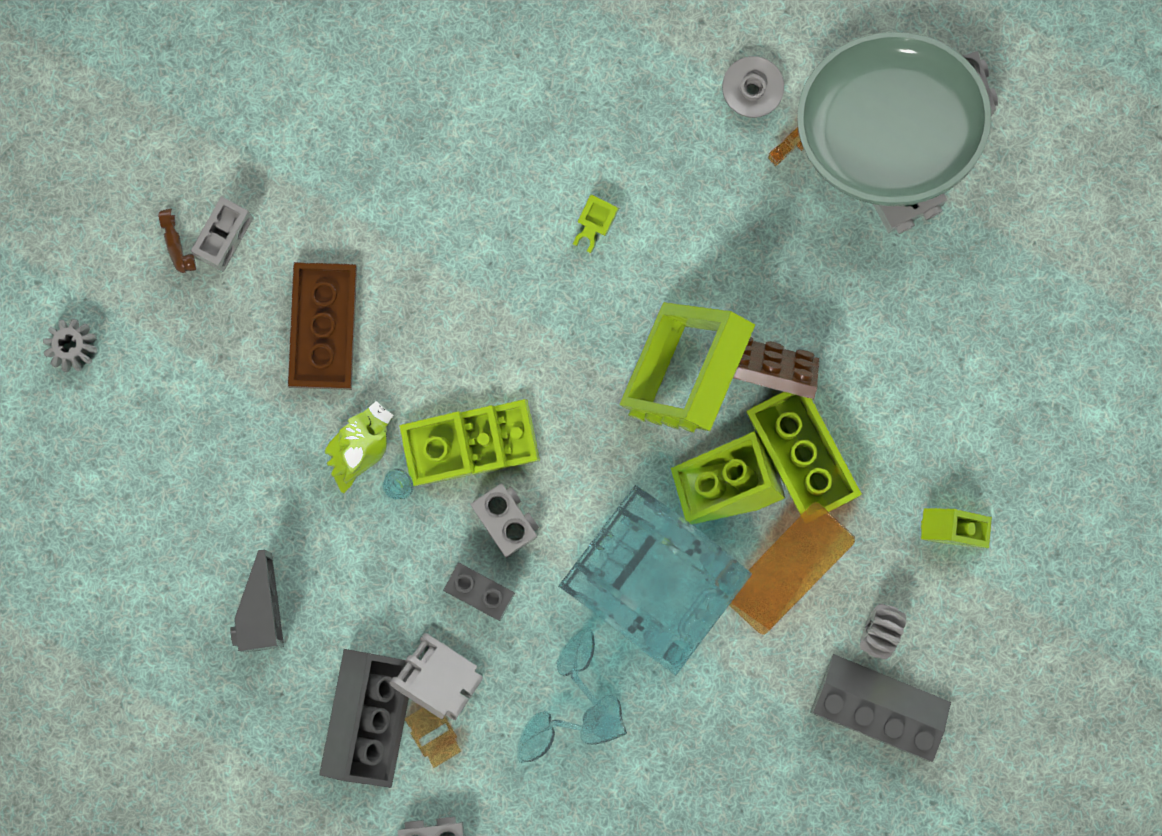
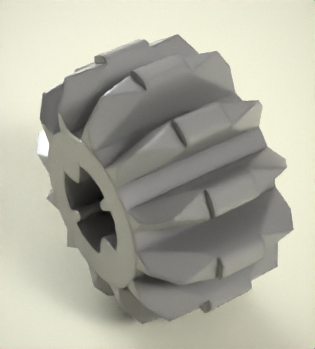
(75, 355)
(883, 631)

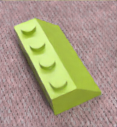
(803, 452)

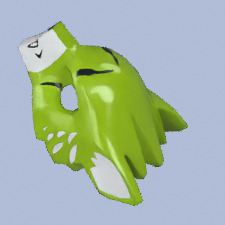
(355, 449)

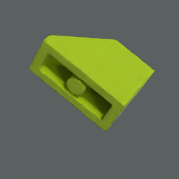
(955, 527)

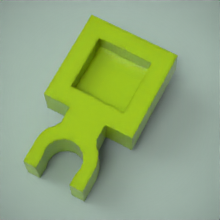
(596, 218)

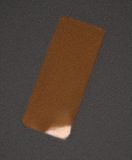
(791, 567)

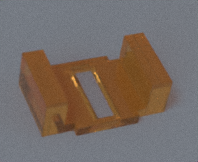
(440, 748)

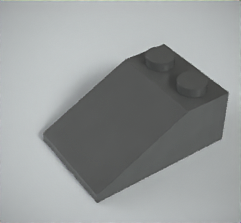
(258, 613)

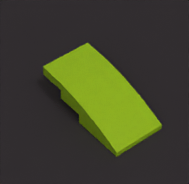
(469, 442)

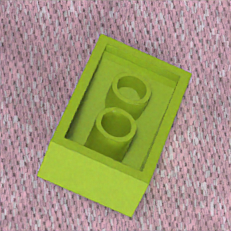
(727, 481)

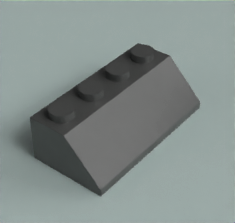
(882, 708)
(365, 720)

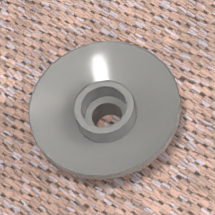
(757, 72)

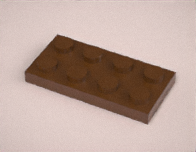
(322, 326)

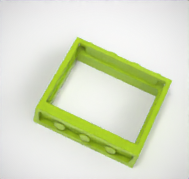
(714, 376)

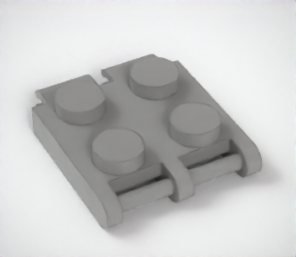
(438, 679)

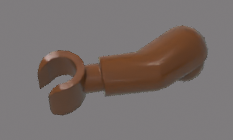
(173, 243)

